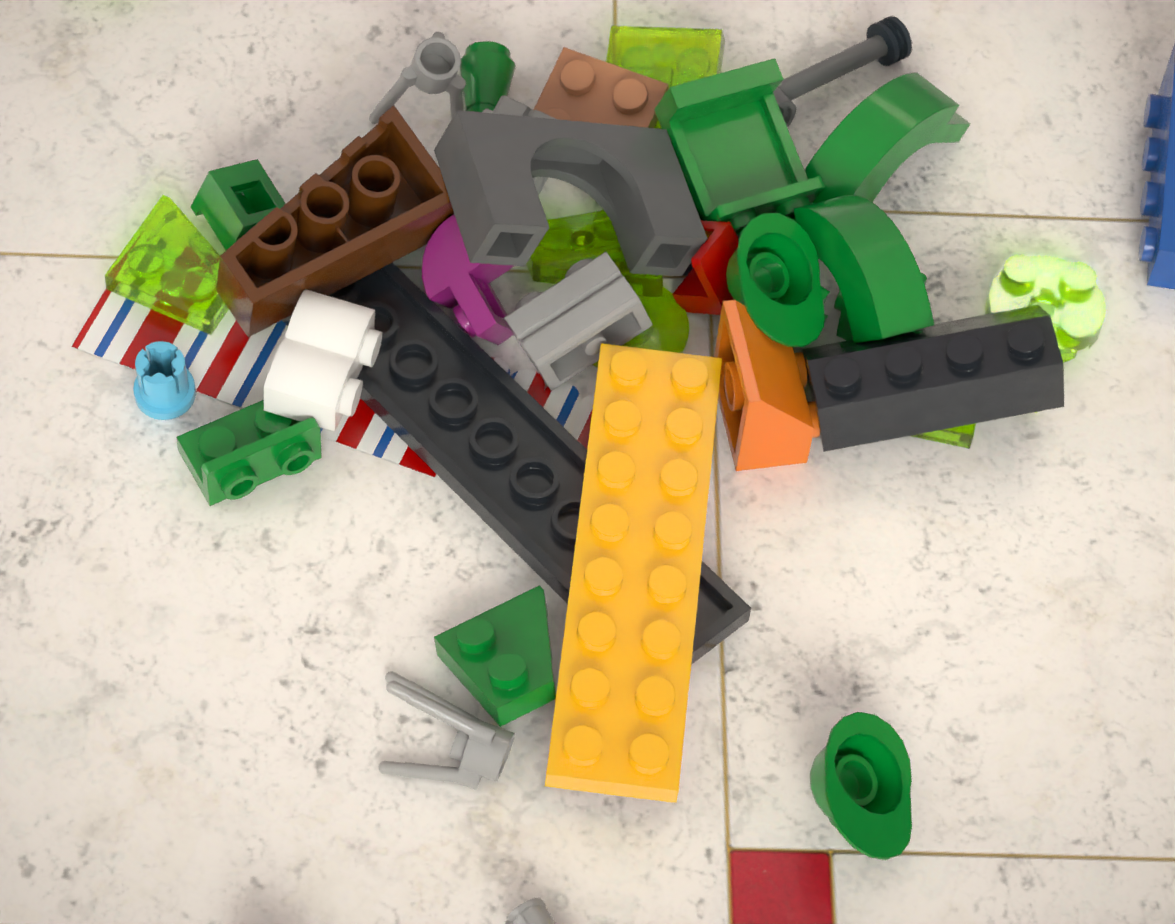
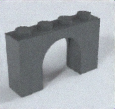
(626, 169)

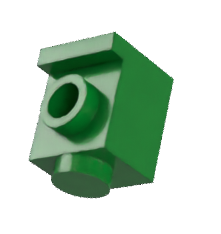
(236, 200)

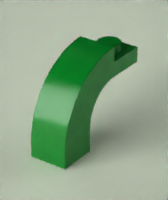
(883, 135)
(870, 265)

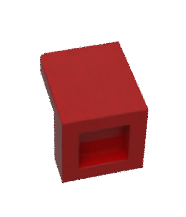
(706, 283)

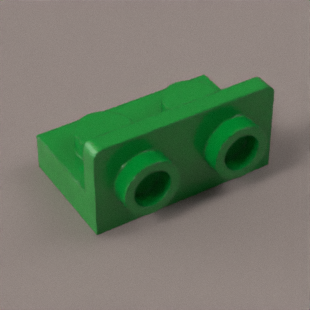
(247, 450)

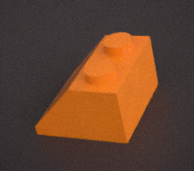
(762, 395)

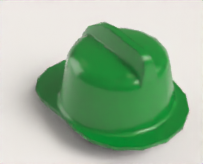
(778, 279)
(865, 785)

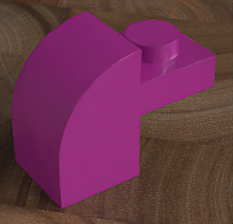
(464, 285)

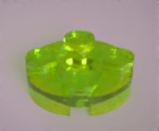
(1055, 281)

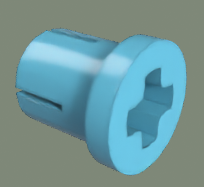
(163, 383)

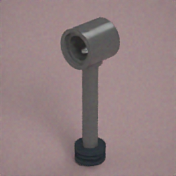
(885, 42)

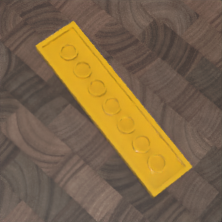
(635, 576)

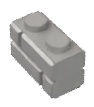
(572, 318)

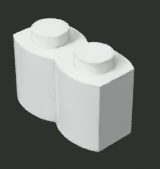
(321, 360)

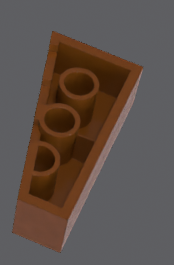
(341, 226)

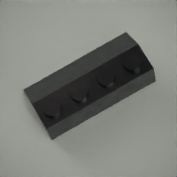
(936, 377)

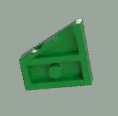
(504, 656)

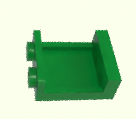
(736, 146)

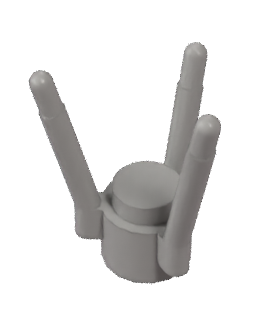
(431, 71)
(477, 745)

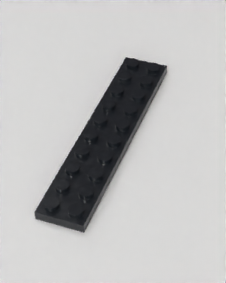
(492, 439)

